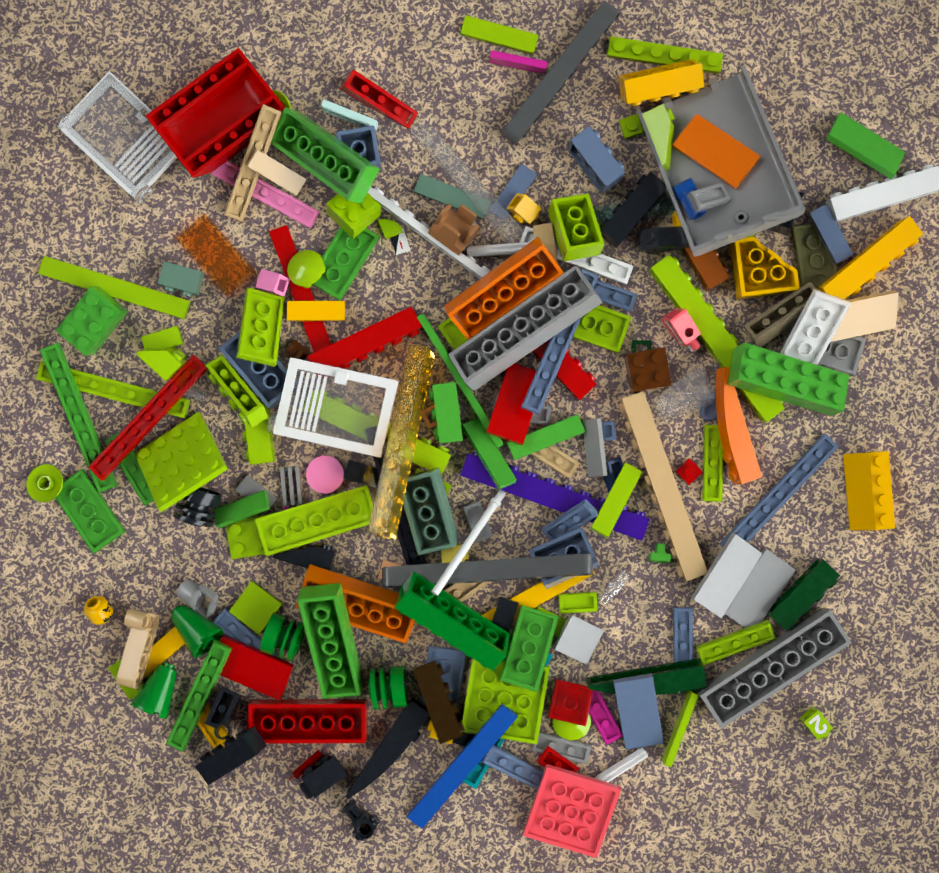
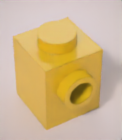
(523, 209)

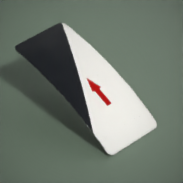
(400, 243)

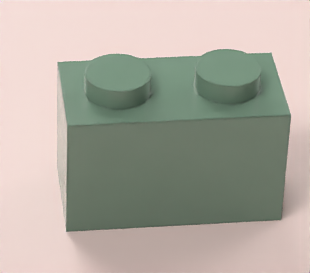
(180, 278)

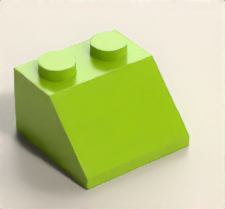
(163, 360)

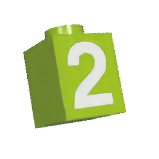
(816, 723)

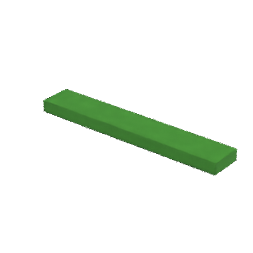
(199, 695)

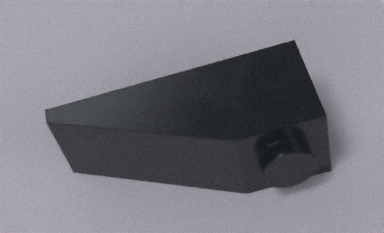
(662, 239)
(361, 473)
(319, 556)

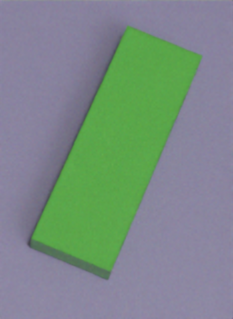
(241, 509)

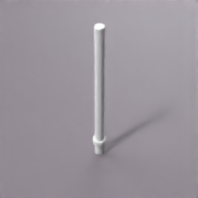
(495, 502)

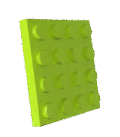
(180, 461)
(487, 693)

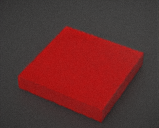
(570, 702)

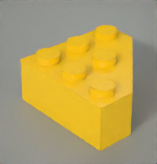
(760, 270)

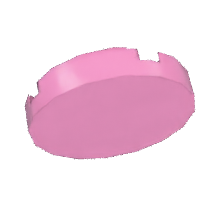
(325, 474)

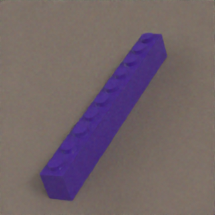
(553, 496)

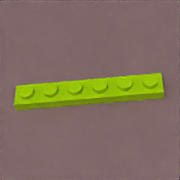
(662, 54)

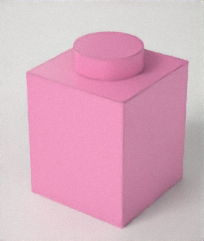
(272, 282)

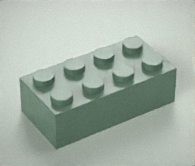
(429, 512)

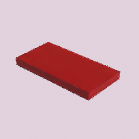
(508, 419)
(256, 669)

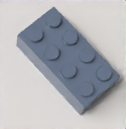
(262, 378)

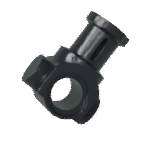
(359, 818)

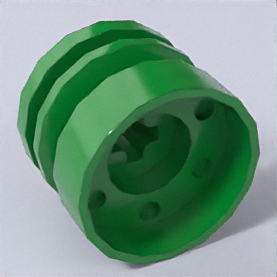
(282, 636)
(388, 687)

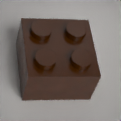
(647, 369)

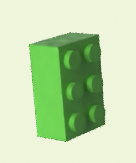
(92, 321)
(446, 413)

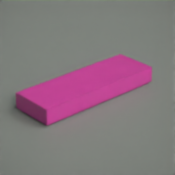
(518, 62)
(603, 719)

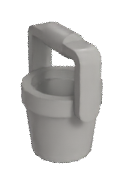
(194, 594)

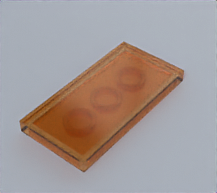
(216, 255)

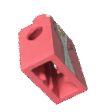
(677, 323)

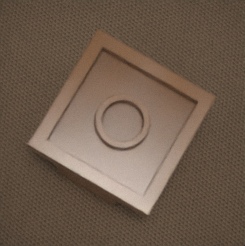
(455, 229)

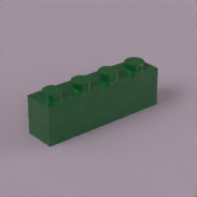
(803, 594)

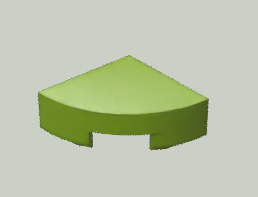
(390, 228)

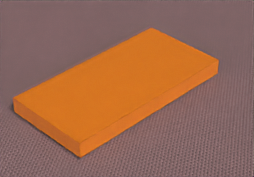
(716, 151)

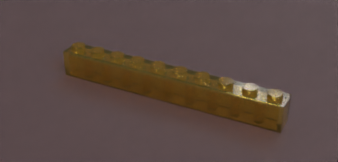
(401, 442)

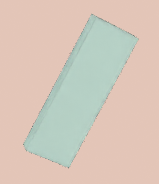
(348, 115)

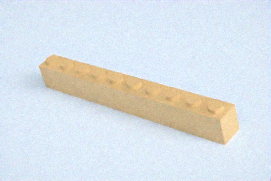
(663, 486)

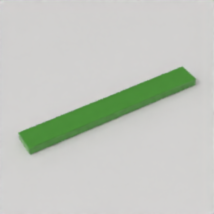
(464, 387)
(75, 410)

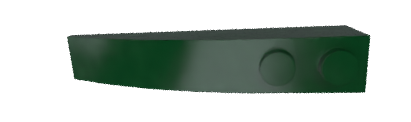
(667, 677)

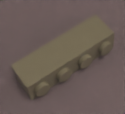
(778, 317)

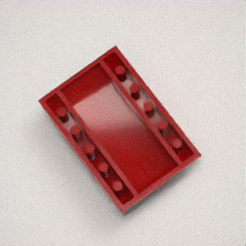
(214, 114)

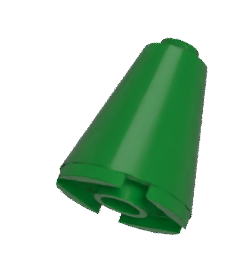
(195, 630)
(157, 691)

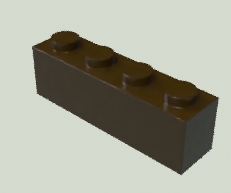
(438, 702)

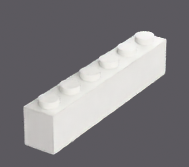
(884, 194)

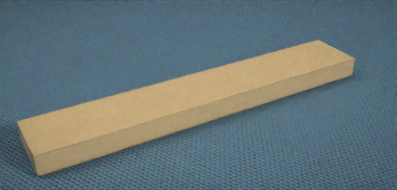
(247, 177)

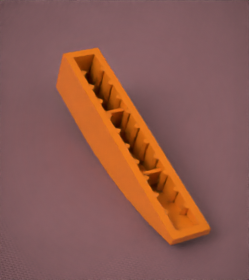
(734, 433)

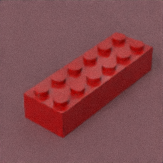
(310, 720)

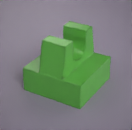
(659, 555)

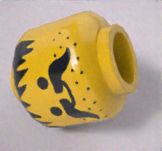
(98, 610)

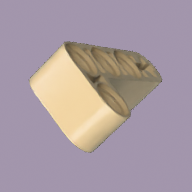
(137, 648)

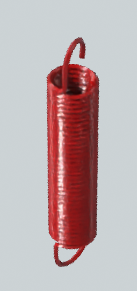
(310, 761)

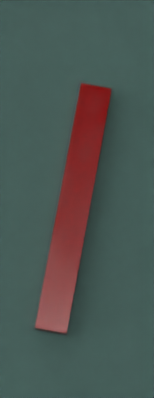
(286, 250)
(148, 417)

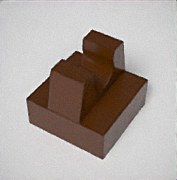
(296, 350)

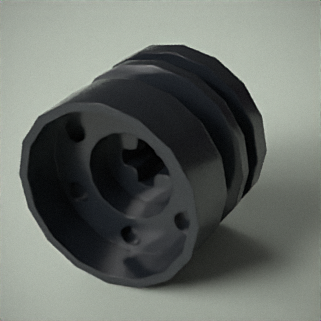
(197, 506)

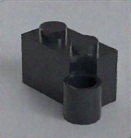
(223, 711)
(322, 776)

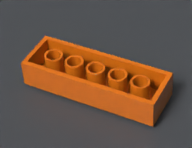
(503, 288)
(367, 604)

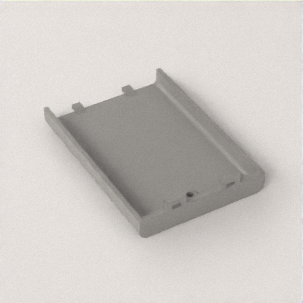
(765, 194)

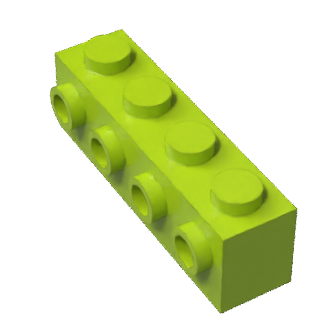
(238, 393)

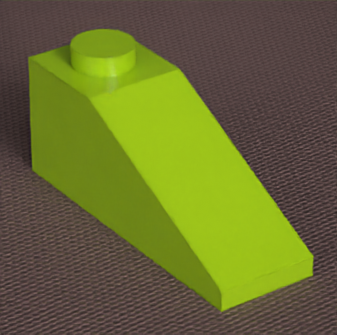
(661, 131)

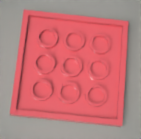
(571, 811)

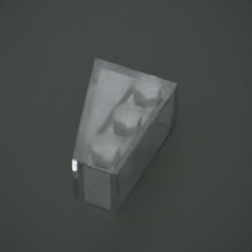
(685, 395)

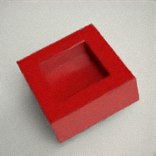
(689, 471)

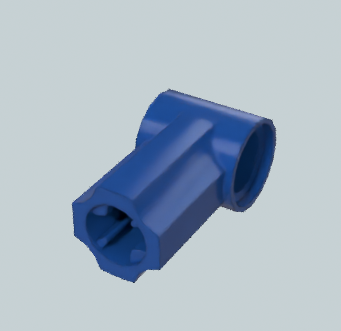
(681, 191)

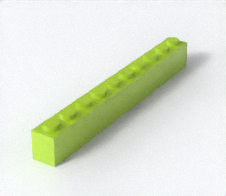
(712, 329)

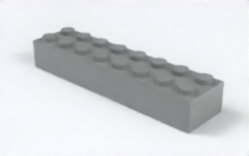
(525, 328)
(773, 667)

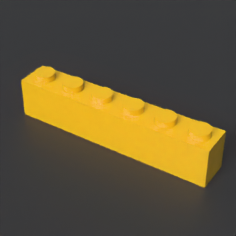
(873, 259)

